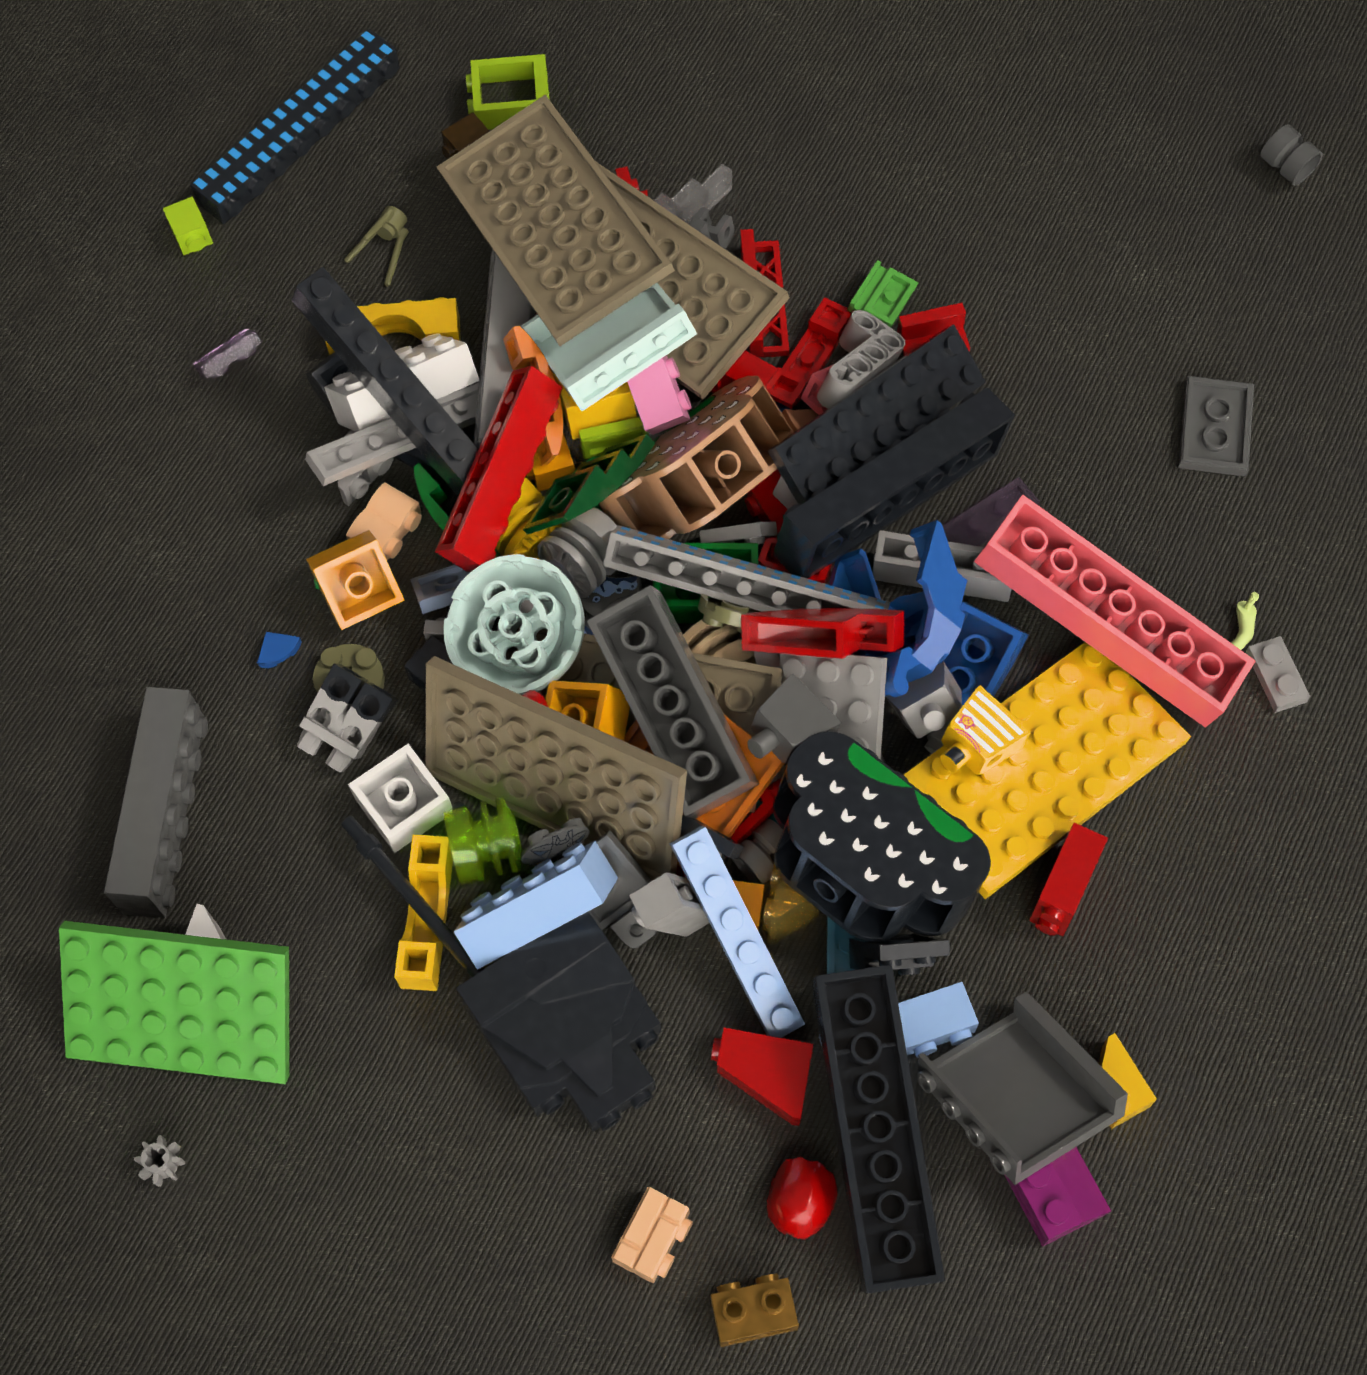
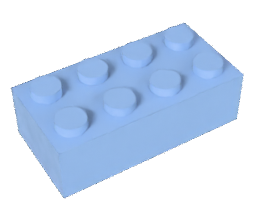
(536, 903)

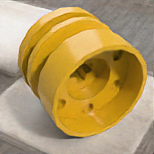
(514, 538)

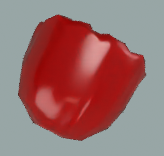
(801, 1197)

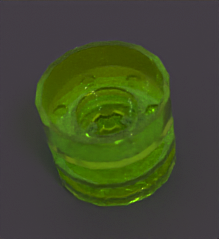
(482, 840)

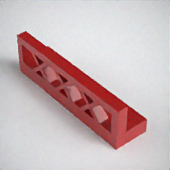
(748, 255)

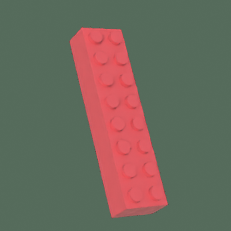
(1115, 612)

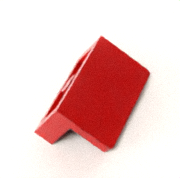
(923, 325)

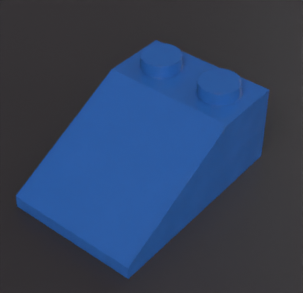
(983, 651)

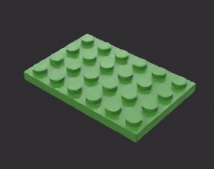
(175, 1002)

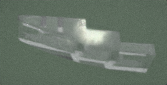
(697, 195)

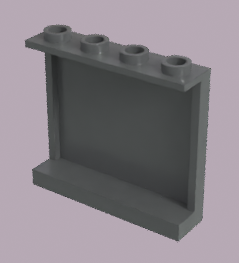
(1023, 1090)

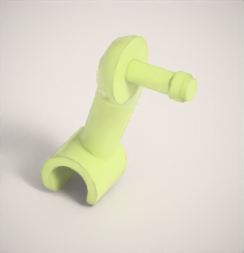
(1246, 621)

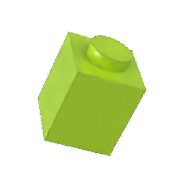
(188, 226)

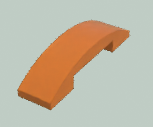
(523, 353)

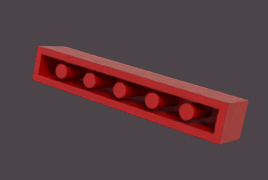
(499, 469)

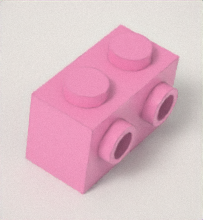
(659, 397)

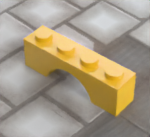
(414, 318)
(419, 948)

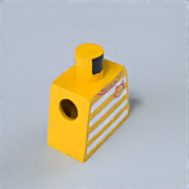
(982, 734)

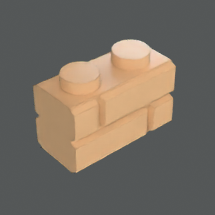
(651, 1236)

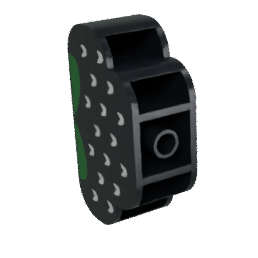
(872, 843)

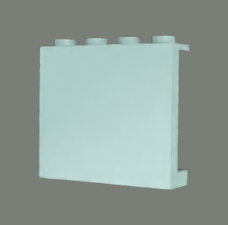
(615, 345)

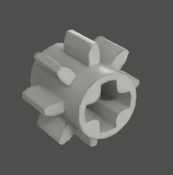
(168, 1155)

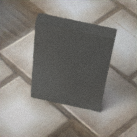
(1216, 426)

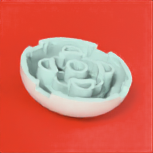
(498, 591)

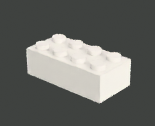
(439, 364)

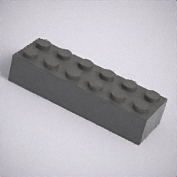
(672, 699)
(156, 803)

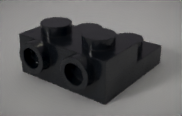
(902, 951)

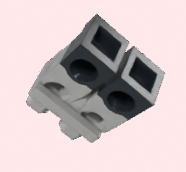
(344, 716)

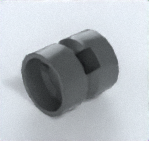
(1293, 156)
(758, 854)

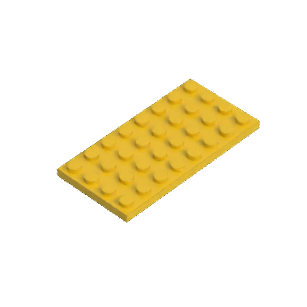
(1086, 746)

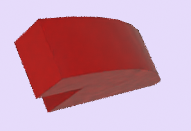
(823, 631)

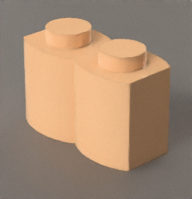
(389, 519)

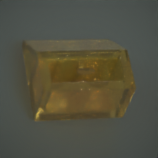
(786, 911)

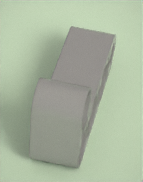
(871, 350)

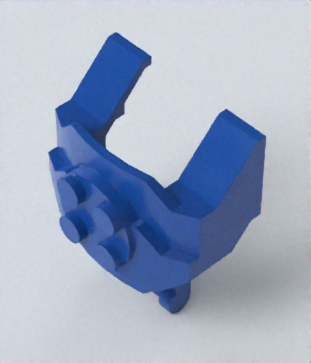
(930, 616)

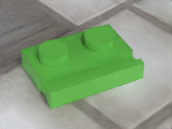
(883, 294)

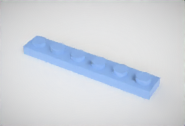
(737, 933)

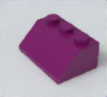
(1060, 1197)

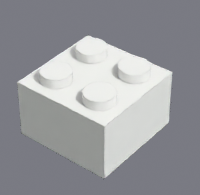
(400, 797)

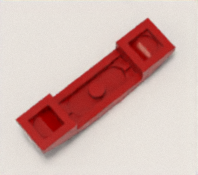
(810, 353)

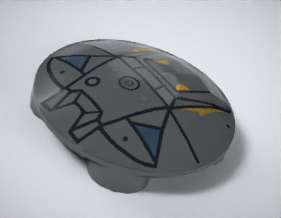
(552, 845)

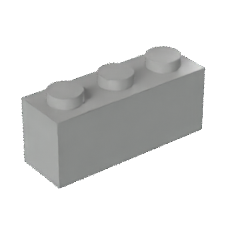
(668, 906)

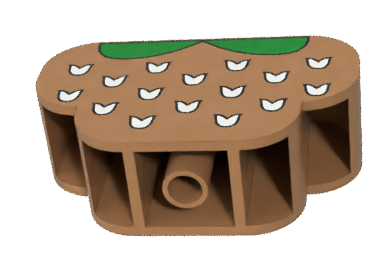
(702, 463)

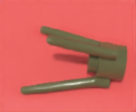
(388, 226)

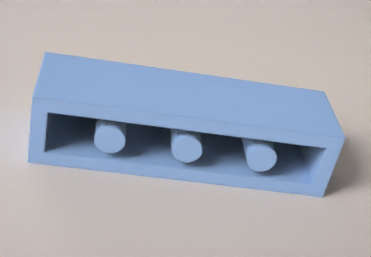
(937, 1019)

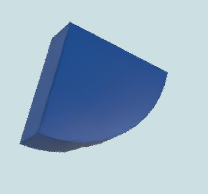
(277, 649)

